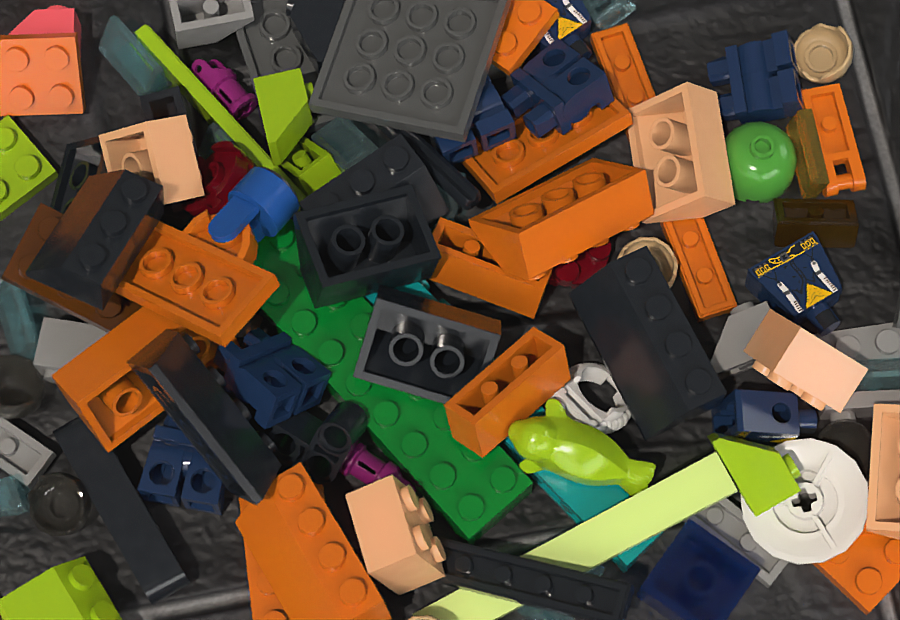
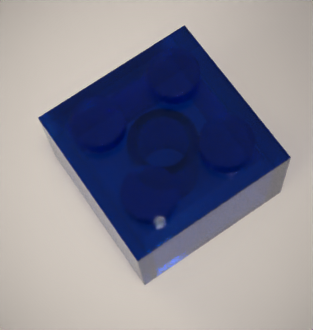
(697, 577)

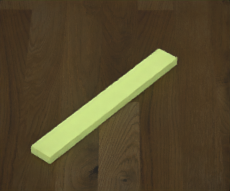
(607, 534)

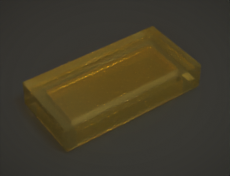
(811, 166)

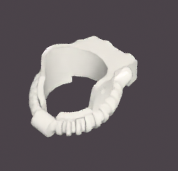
(583, 411)

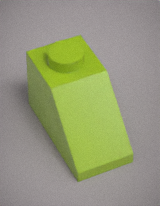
(284, 110)
(309, 166)
(757, 471)

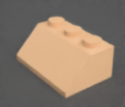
(683, 152)
(884, 473)

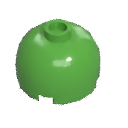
(760, 161)

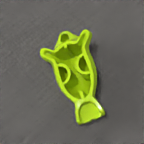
(576, 452)

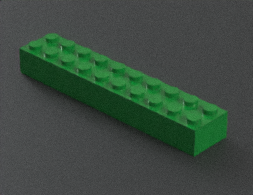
(407, 428)

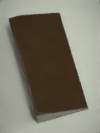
(830, 219)

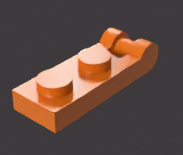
(835, 138)

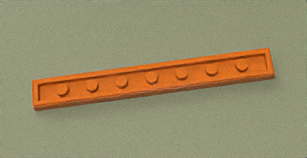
(688, 238)

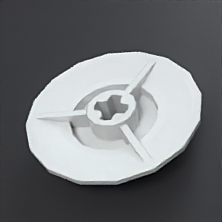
(835, 517)

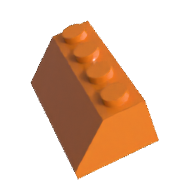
(564, 217)
(107, 389)
(308, 554)

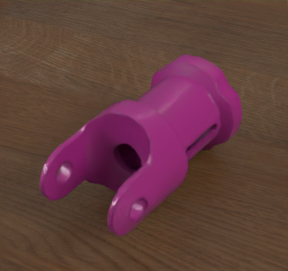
(224, 87)
(361, 455)

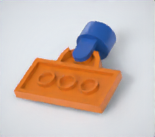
(207, 270)

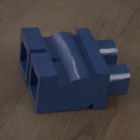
(760, 78)
(556, 89)
(488, 119)
(272, 376)
(172, 461)

